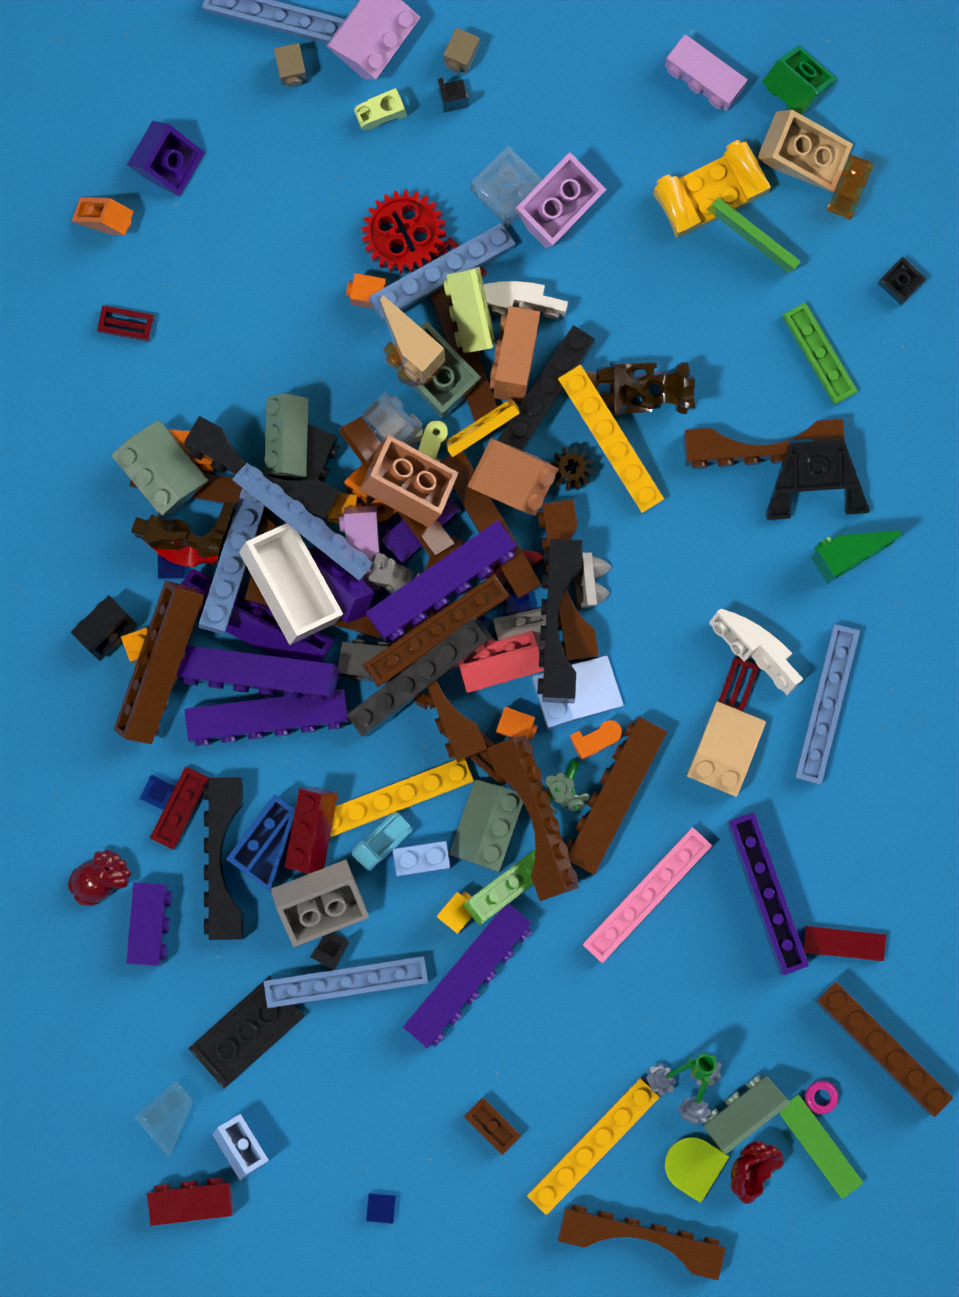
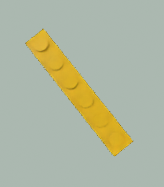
(611, 438)
(400, 796)
(592, 1146)

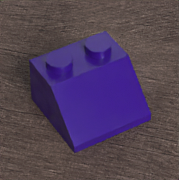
(166, 157)

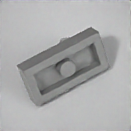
(586, 590)

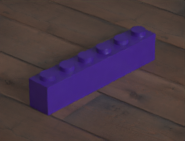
(442, 581)
(259, 627)
(258, 672)
(264, 716)
(767, 894)
(467, 975)

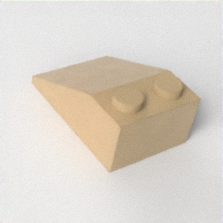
(804, 150)
(416, 348)
(726, 749)

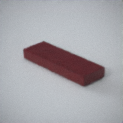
(179, 808)
(844, 943)

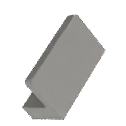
(521, 623)

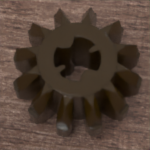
(581, 470)

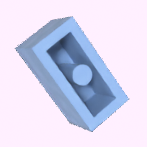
(421, 859)
(240, 1147)

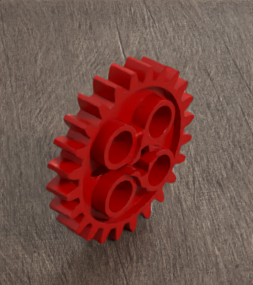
(382, 242)

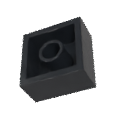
(902, 281)

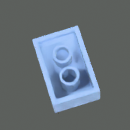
(594, 694)

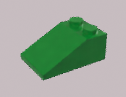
(846, 552)

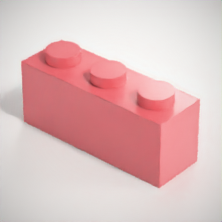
(502, 662)

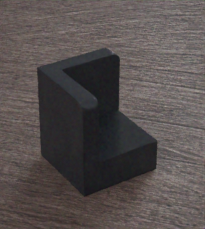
(453, 95)
(330, 950)

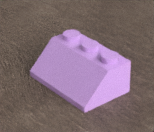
(372, 35)
(559, 200)

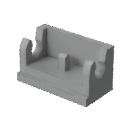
(389, 574)

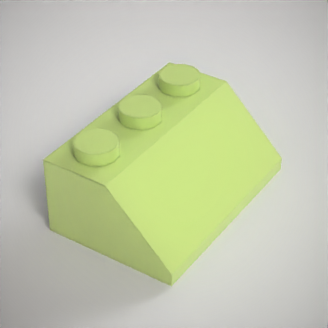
(470, 310)

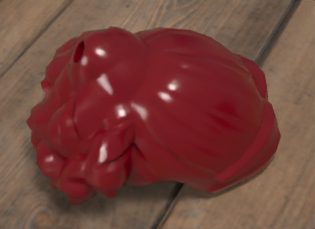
(98, 878)
(753, 1168)

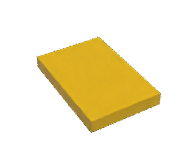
(482, 427)

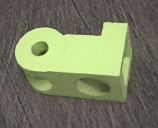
(380, 110)
(433, 439)

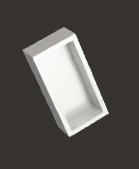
(290, 583)

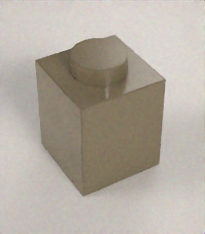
(461, 51)
(290, 65)

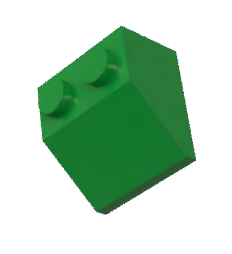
(798, 80)

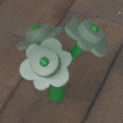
(563, 787)

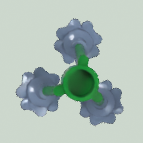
(703, 1069)

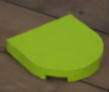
(694, 1166)

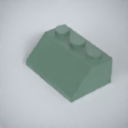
(451, 383)
(286, 436)
(160, 468)
(487, 825)
(745, 1113)

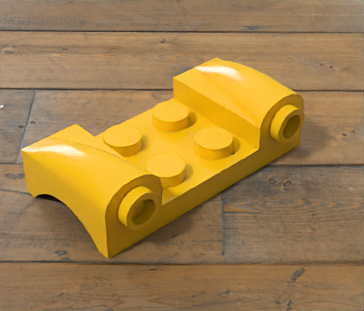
(732, 178)

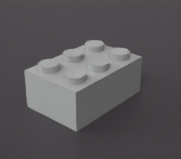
(319, 903)

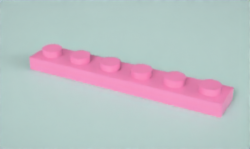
(647, 895)

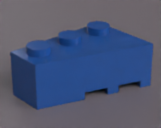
(265, 843)

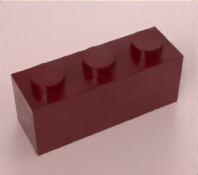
(311, 829)
(190, 1201)

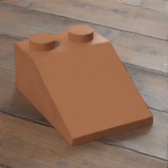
(513, 477)

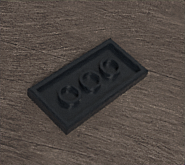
(243, 1035)

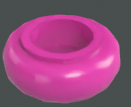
(821, 1109)

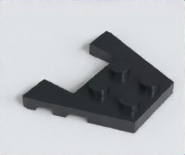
(816, 466)

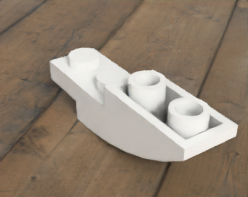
(525, 296)
(752, 640)

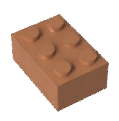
(514, 354)
(408, 481)

